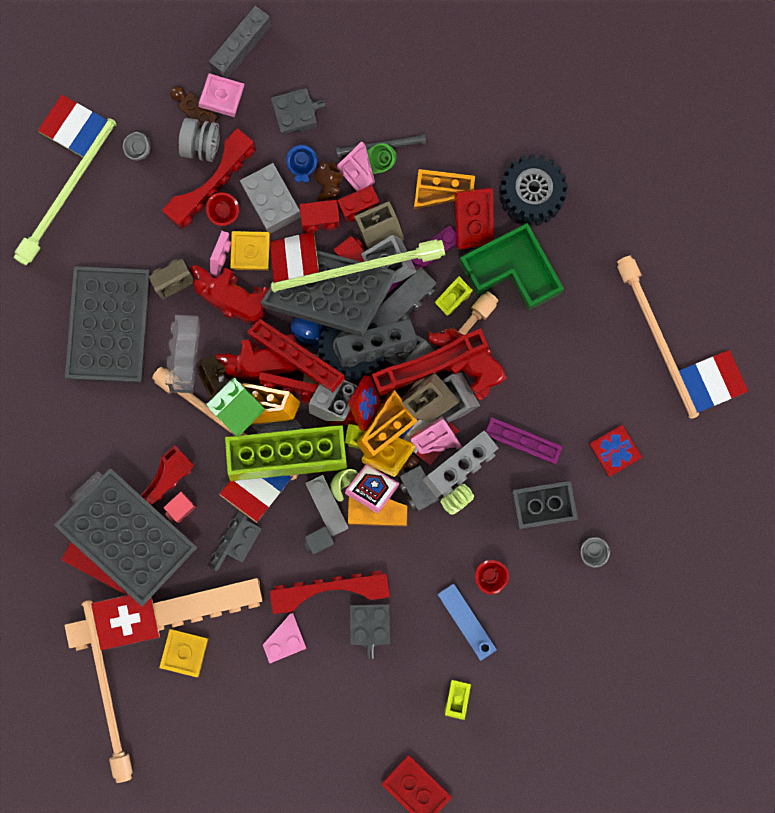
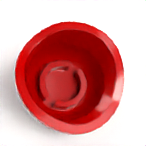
(222, 209)
(491, 576)

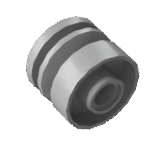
(202, 140)

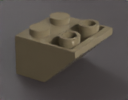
(378, 225)
(429, 399)

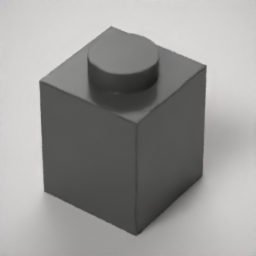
(318, 541)

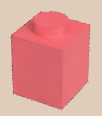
(179, 508)

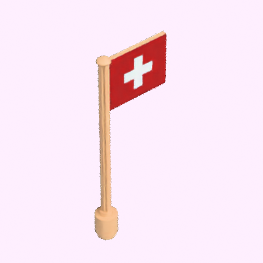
(112, 625)

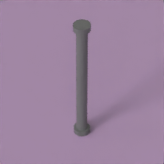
(393, 143)

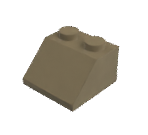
(171, 278)

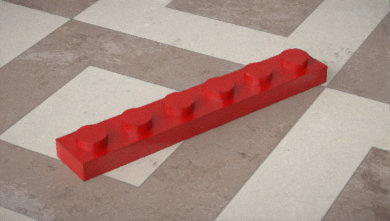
(296, 355)

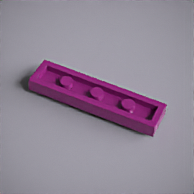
(523, 441)

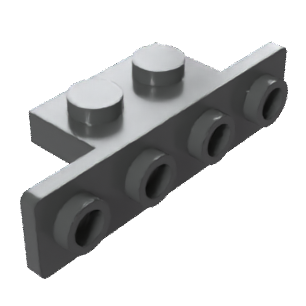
(236, 541)

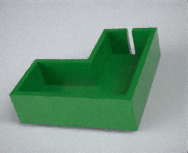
(515, 258)

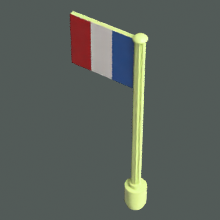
(79, 132)

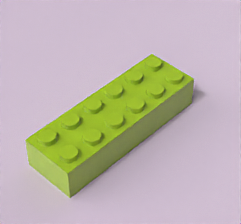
(285, 453)

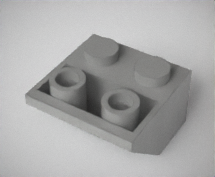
(331, 405)

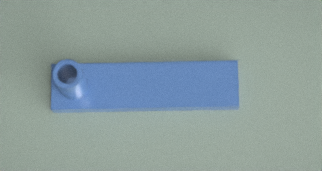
(467, 622)

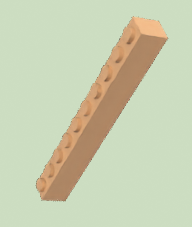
(187, 607)

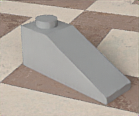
(327, 505)

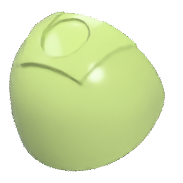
(342, 480)

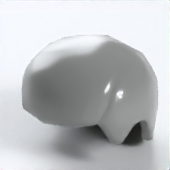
(136, 146)
(595, 552)

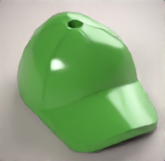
(377, 157)

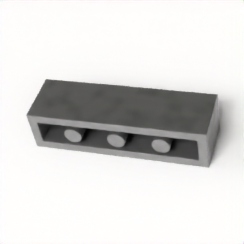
(240, 43)
(405, 299)

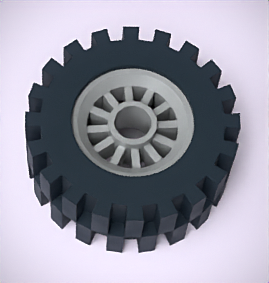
(535, 210)
(328, 354)

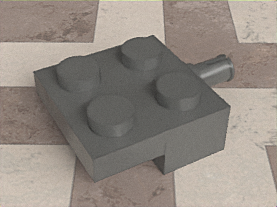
(296, 111)
(369, 626)

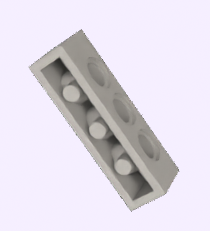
(436, 481)

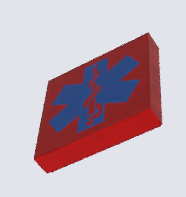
(364, 403)
(615, 450)

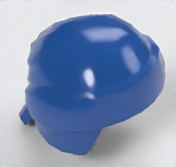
(301, 162)
(306, 331)

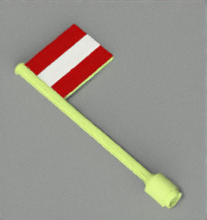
(297, 261)

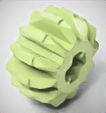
(457, 499)

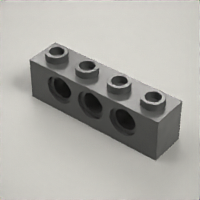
(382, 335)

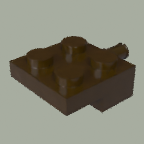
(212, 375)

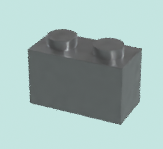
(418, 491)

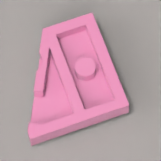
(357, 168)
(219, 254)
(435, 437)
(285, 640)

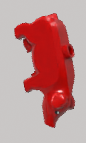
(227, 296)
(253, 361)
(482, 367)

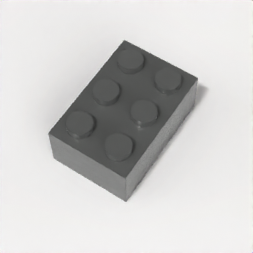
(544, 505)

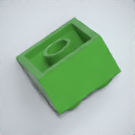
(235, 407)

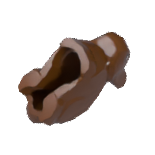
(329, 177)

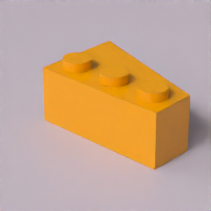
(439, 187)
(278, 404)
(387, 425)
(390, 515)

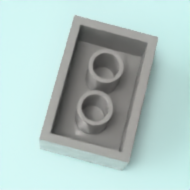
(270, 198)

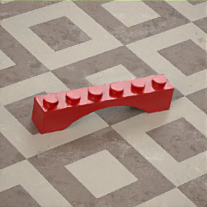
(184, 207)
(445, 357)
(172, 467)
(288, 599)

